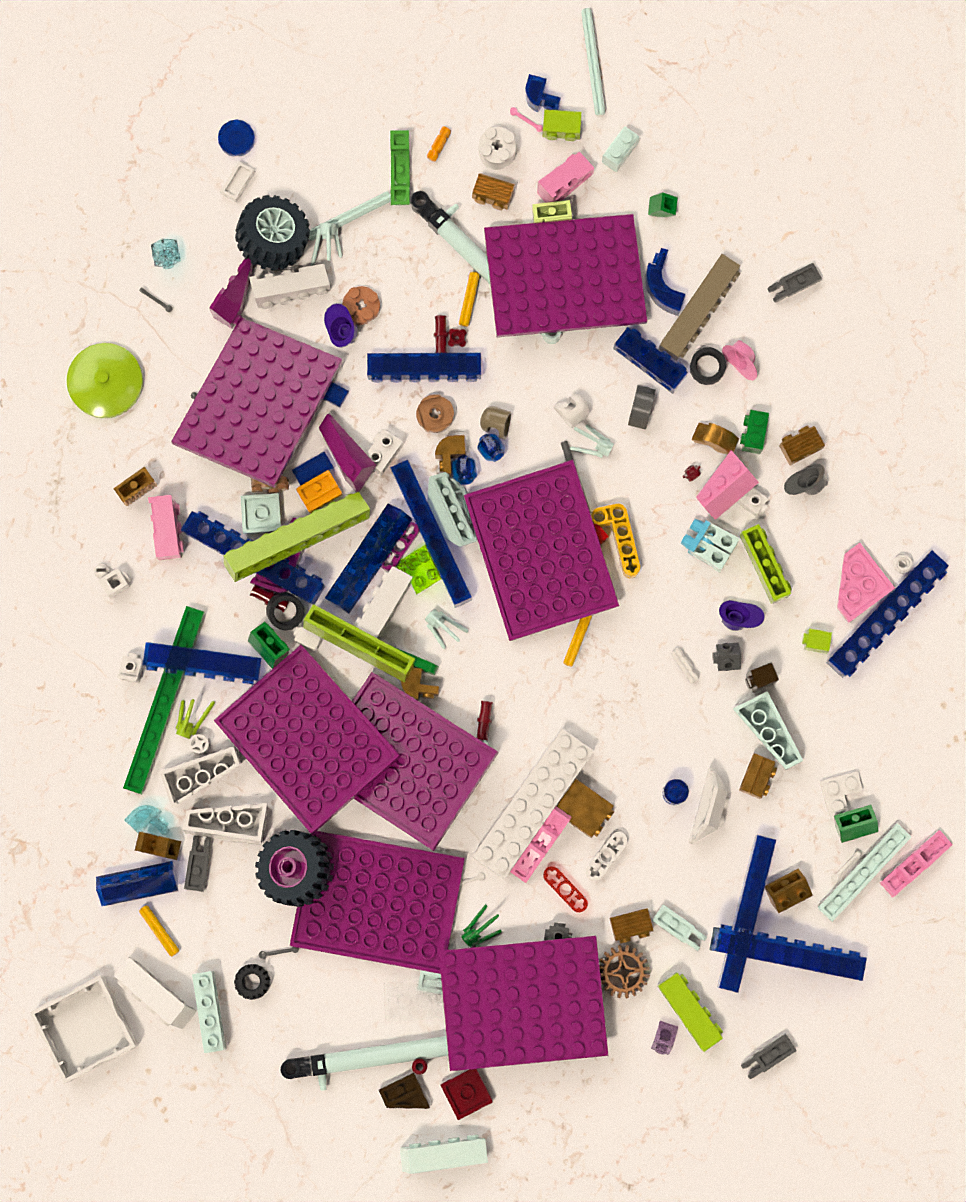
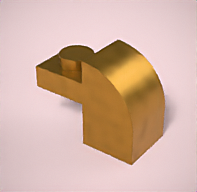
(715, 437)
(449, 448)
(414, 687)
(157, 845)

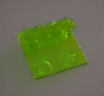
(421, 568)

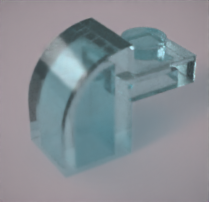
(145, 815)

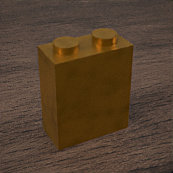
(585, 808)

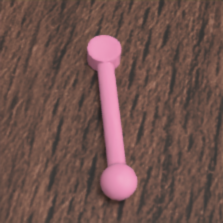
(513, 111)

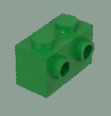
(755, 431)
(268, 644)
(856, 823)

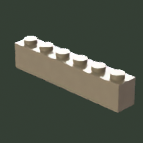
(699, 307)

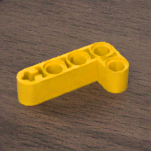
(620, 541)

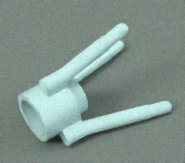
(327, 231)
(603, 444)
(435, 620)

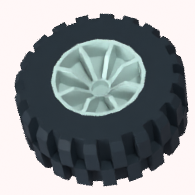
(272, 232)

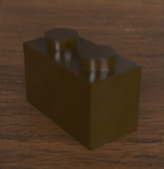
(761, 677)

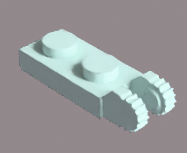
(677, 926)

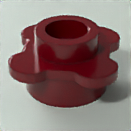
(453, 333)
(692, 472)

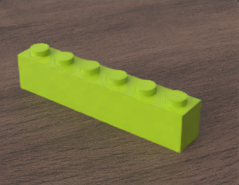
(358, 643)

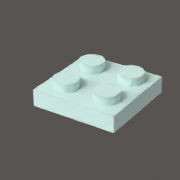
(260, 513)

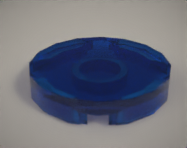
(236, 138)

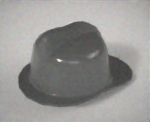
(808, 480)

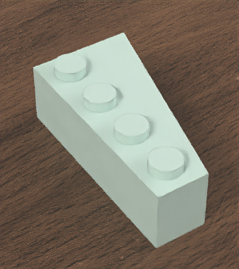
(770, 729)
(443, 1155)

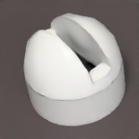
(101, 574)

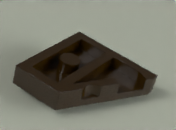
(404, 1094)

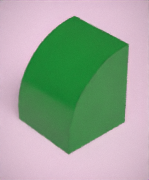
(662, 205)

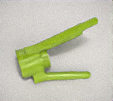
(184, 727)

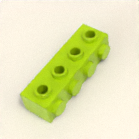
(765, 564)
(690, 1012)

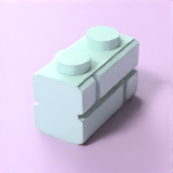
(620, 149)

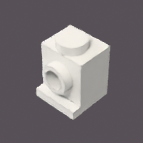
(746, 502)
(107, 582)
(307, 639)
(134, 674)

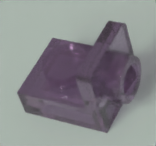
(664, 1038)

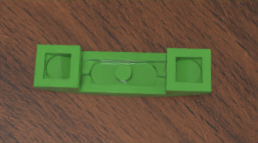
(400, 167)

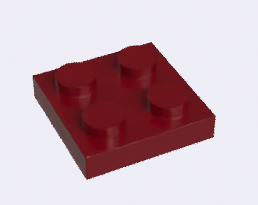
(466, 1093)

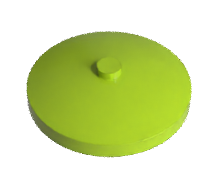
(104, 380)

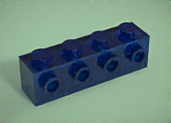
(650, 360)
(138, 885)

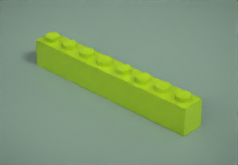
(296, 536)

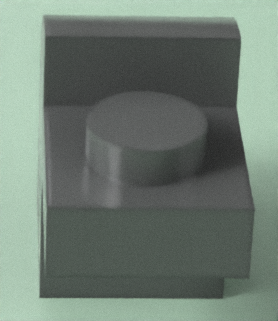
(641, 407)

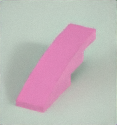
(540, 844)
(916, 863)

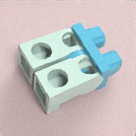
(711, 544)

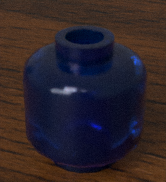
(491, 447)
(464, 470)

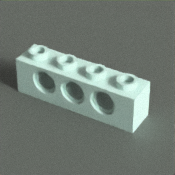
(209, 1012)

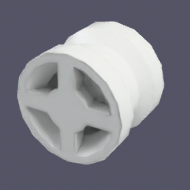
(197, 742)

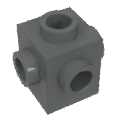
(727, 656)
(557, 928)

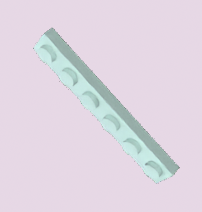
(864, 872)

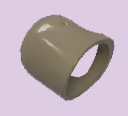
(496, 418)

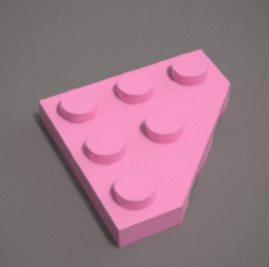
(860, 583)

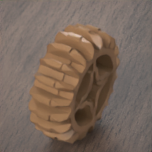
(640, 969)

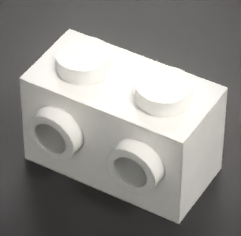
(384, 450)

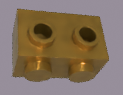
(788, 890)

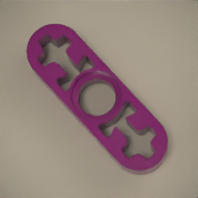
(411, 537)

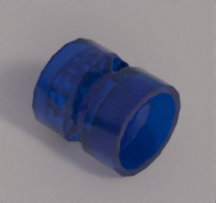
(675, 792)

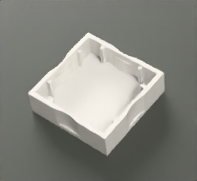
(84, 1029)

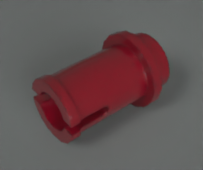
(417, 1071)

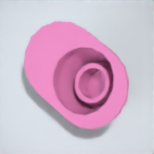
(742, 358)

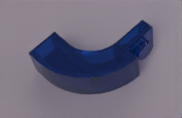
(660, 293)

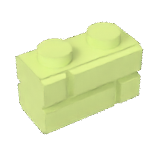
(551, 211)

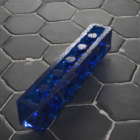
(368, 558)

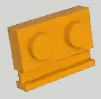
(319, 491)

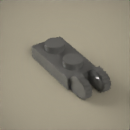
(796, 282)
(197, 866)
(770, 1055)

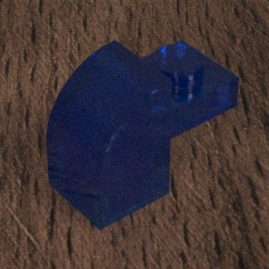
(536, 97)

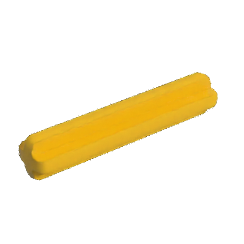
(469, 299)
(576, 641)
(159, 930)

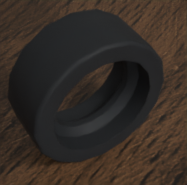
(705, 352)
(295, 621)

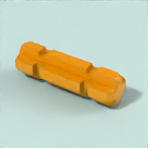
(438, 143)

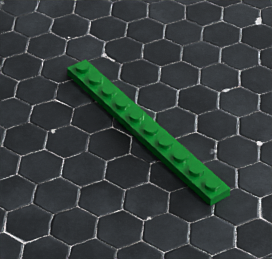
(161, 707)

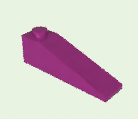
(230, 301)
(350, 458)

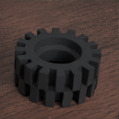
(240, 981)

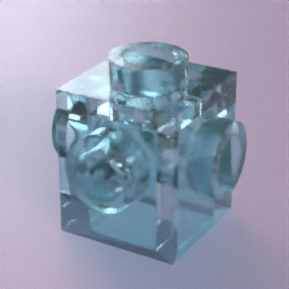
(165, 253)

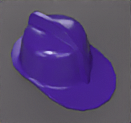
(340, 325)
(740, 615)

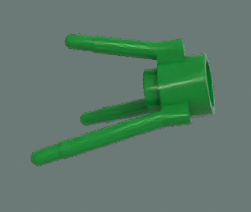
(471, 937)

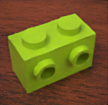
(561, 125)

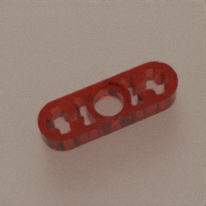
(564, 897)

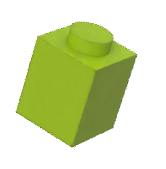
(817, 640)

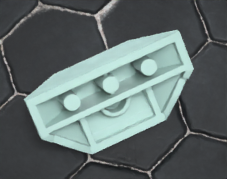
(450, 509)

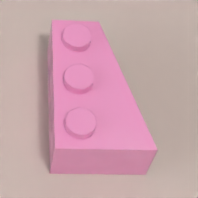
(565, 178)
(726, 486)
(166, 527)

